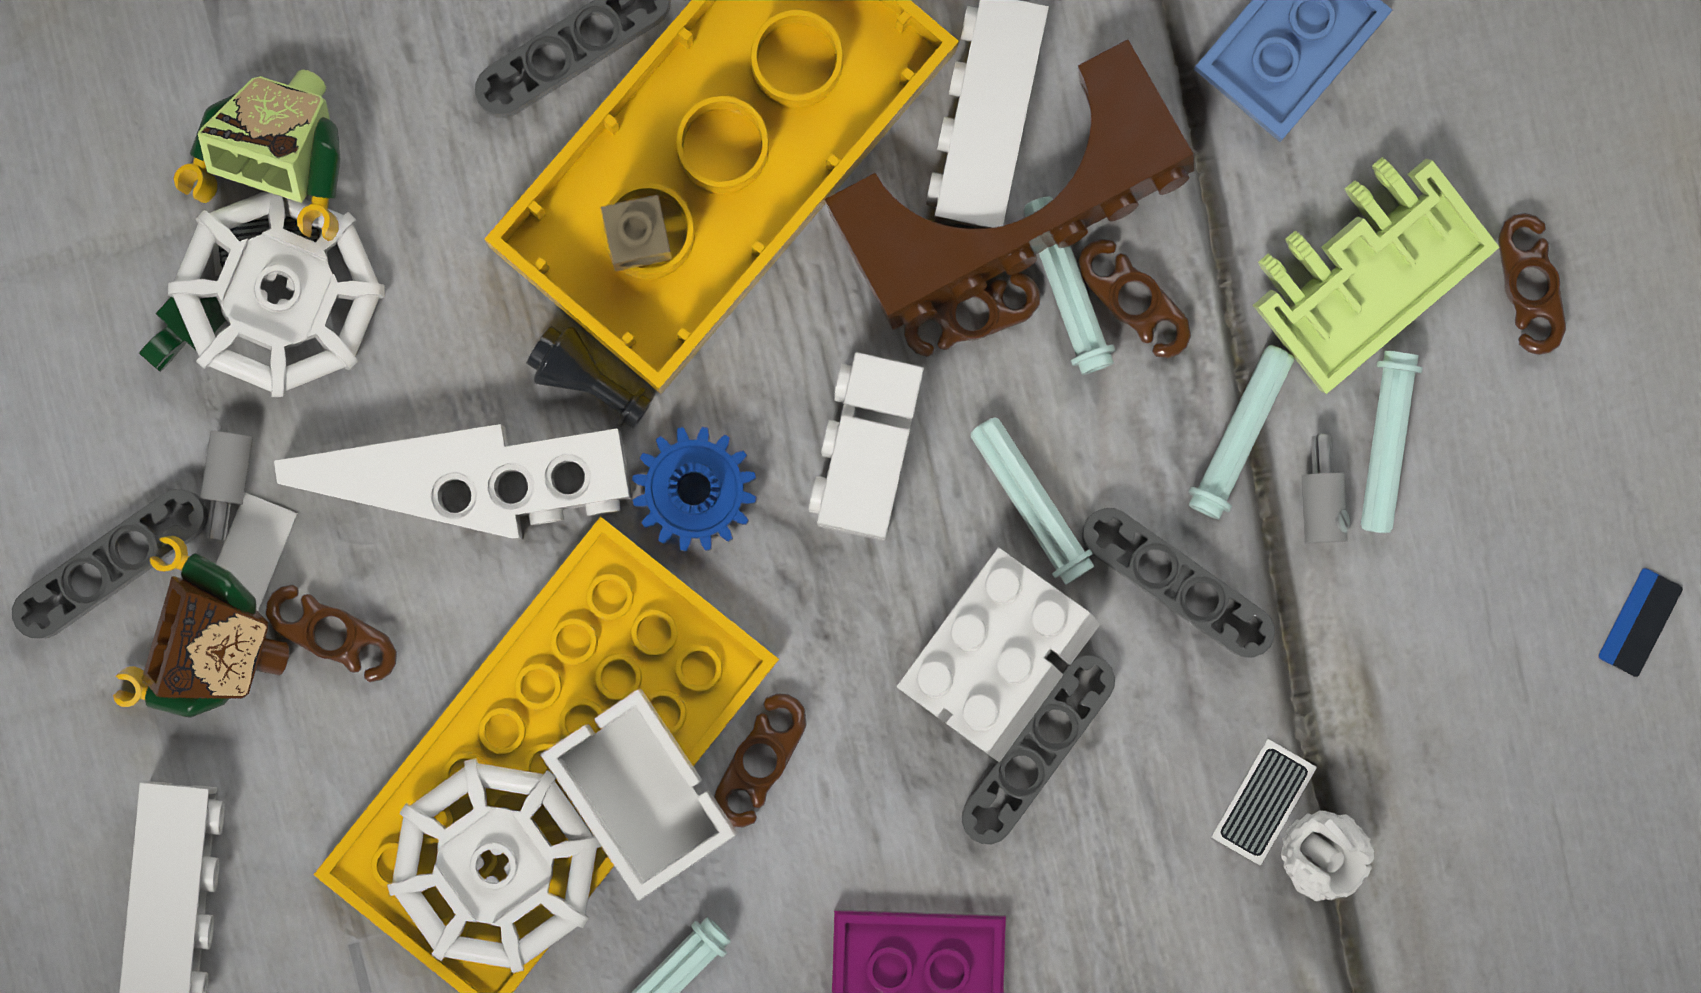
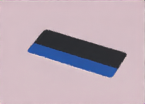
(1640, 622)

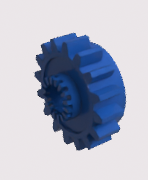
(672, 467)

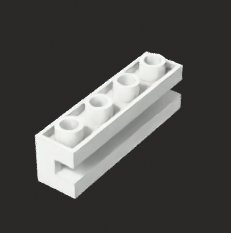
(989, 114)
(170, 888)

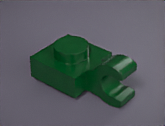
(175, 336)

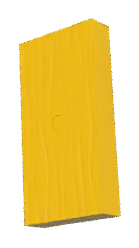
(742, 135)

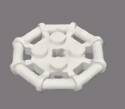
(247, 306)
(460, 859)

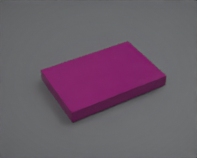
(917, 952)

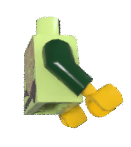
(272, 141)

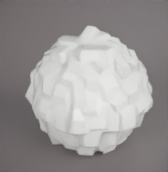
(1326, 855)

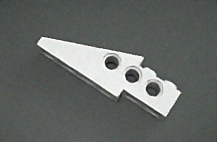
(414, 472)

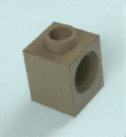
(636, 233)

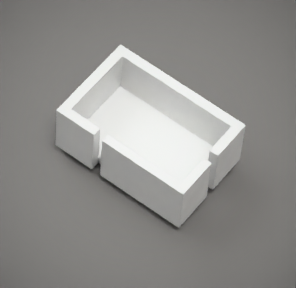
(866, 446)
(989, 656)
(639, 794)

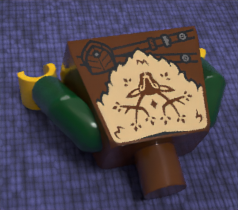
(203, 642)

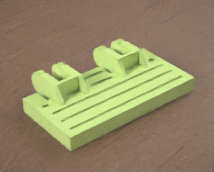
(1378, 277)

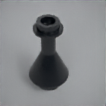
(567, 364)

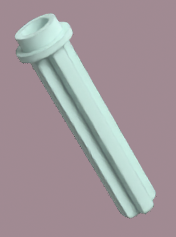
(1074, 303)
(1241, 433)
(1389, 440)
(1031, 500)
(687, 959)

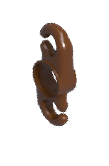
(1548, 306)
(1160, 308)
(999, 318)
(358, 633)
(781, 742)

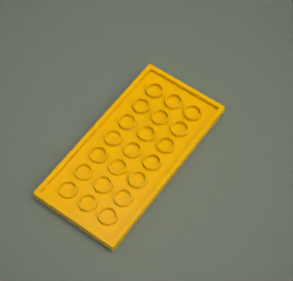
(583, 644)

